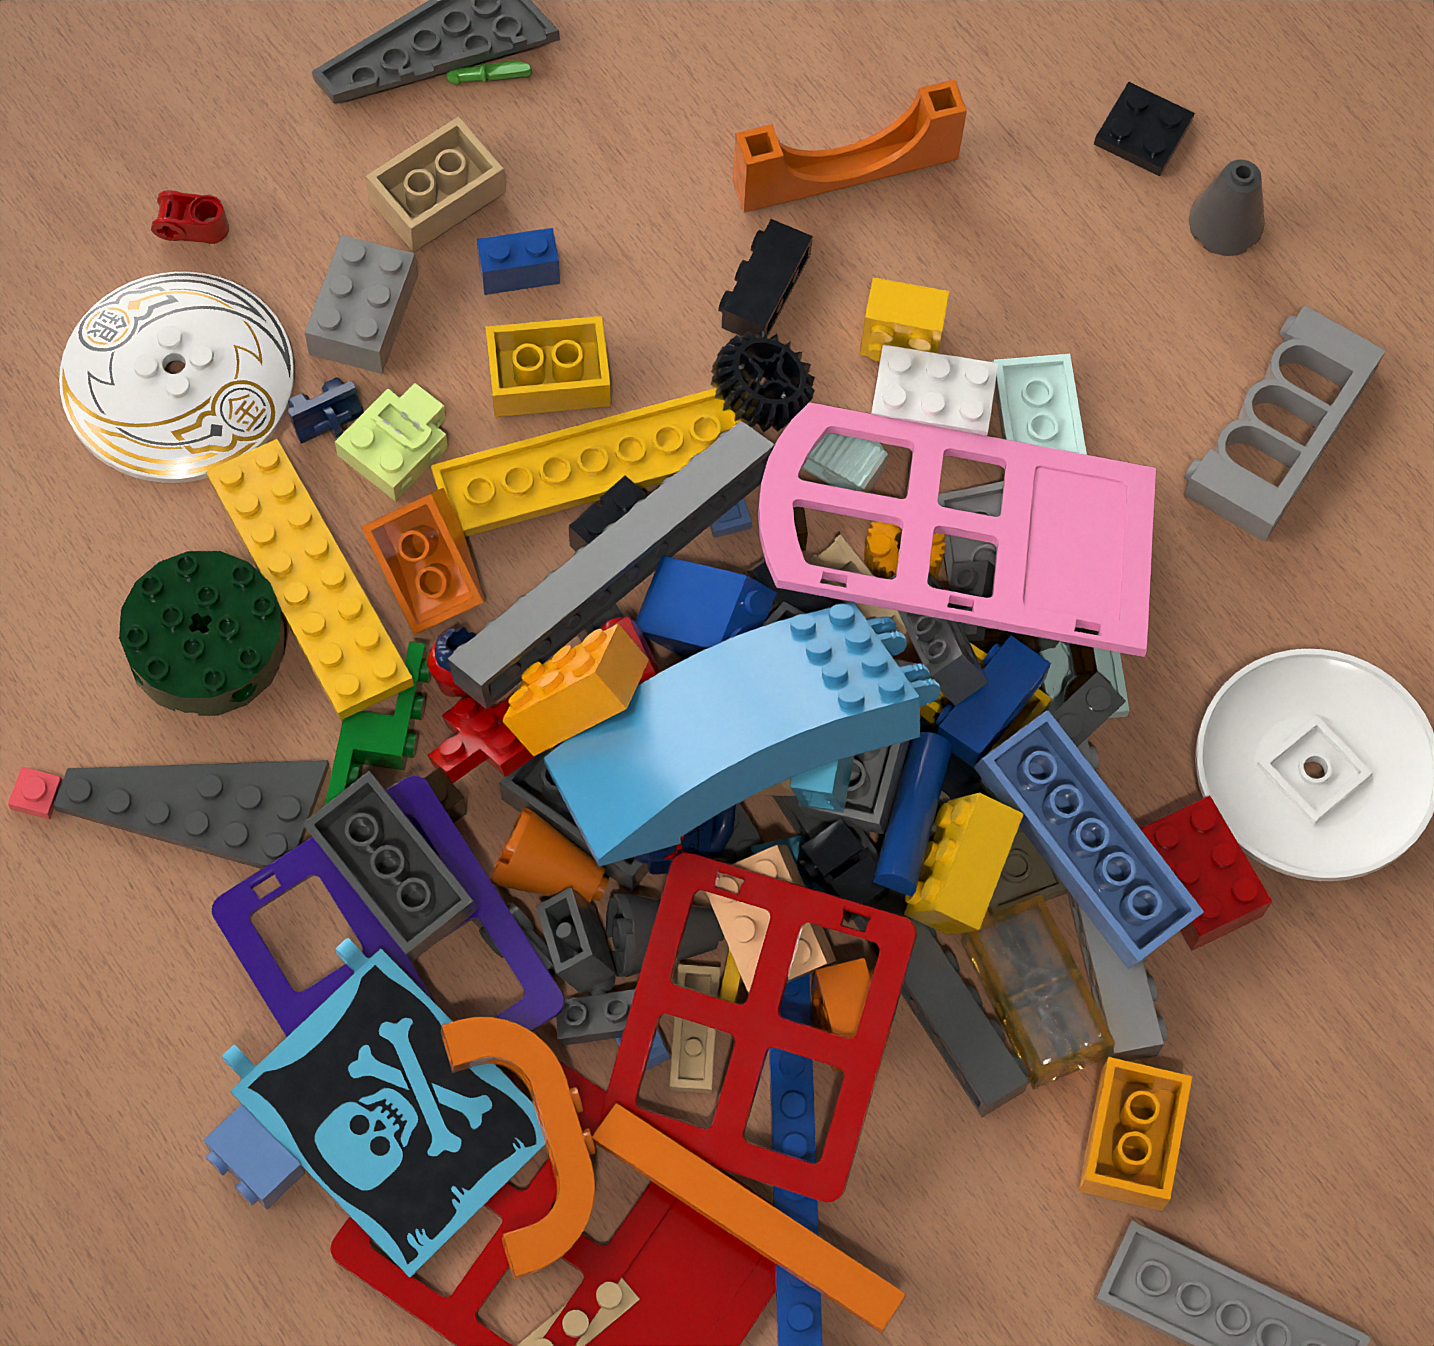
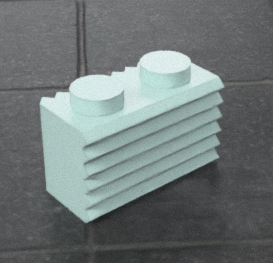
(847, 462)

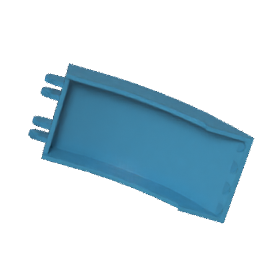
(737, 726)

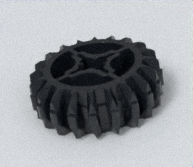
(743, 366)

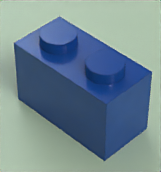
(518, 261)

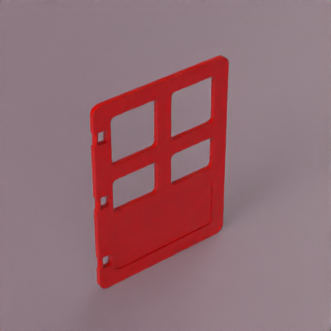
(686, 1270)

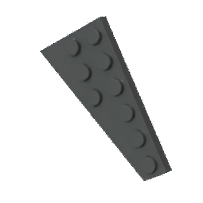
(433, 42)
(218, 809)

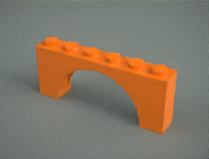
(920, 138)

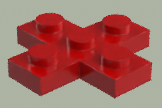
(478, 739)

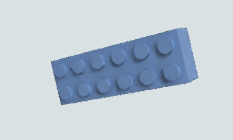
(1088, 839)

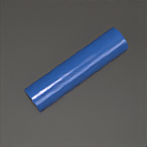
(913, 813)

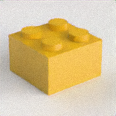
(903, 317)

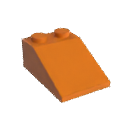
(426, 560)

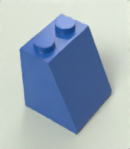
(700, 606)

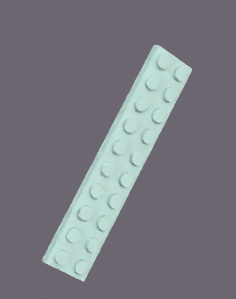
(1042, 409)

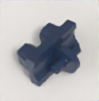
(326, 411)

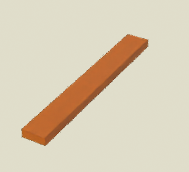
(749, 1218)

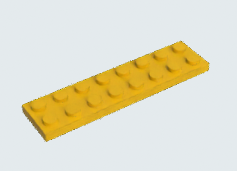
(580, 462)
(310, 579)

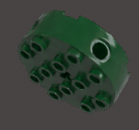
(165, 627)

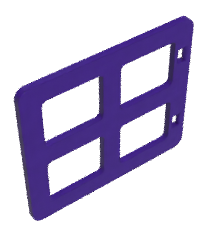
(415, 798)

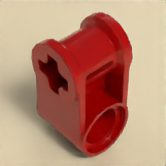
(183, 217)

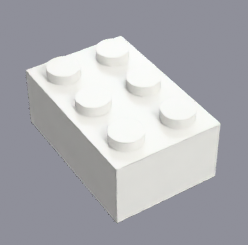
(935, 389)

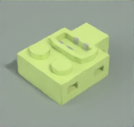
(395, 439)

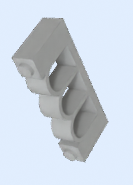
(1240, 494)

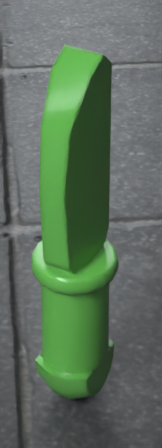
(490, 72)

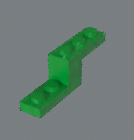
(381, 738)

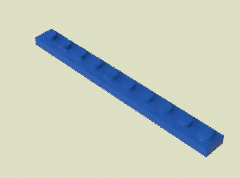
(794, 1134)

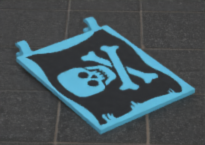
(382, 1117)

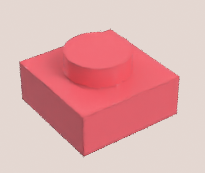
(35, 793)

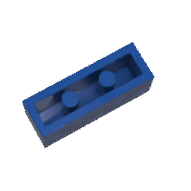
(984, 716)

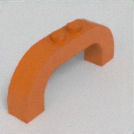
(510, 1045)

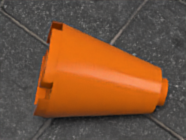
(546, 861)

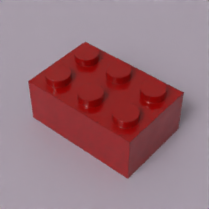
(1211, 868)

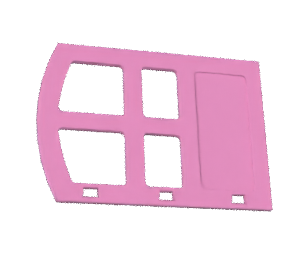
(1066, 537)

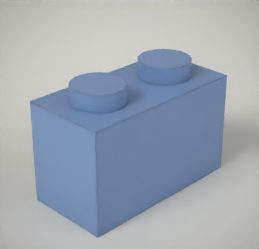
(253, 1158)

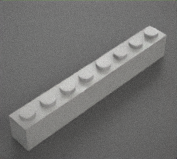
(1119, 992)

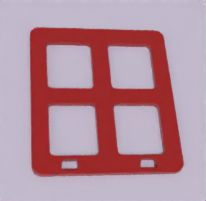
(760, 1026)

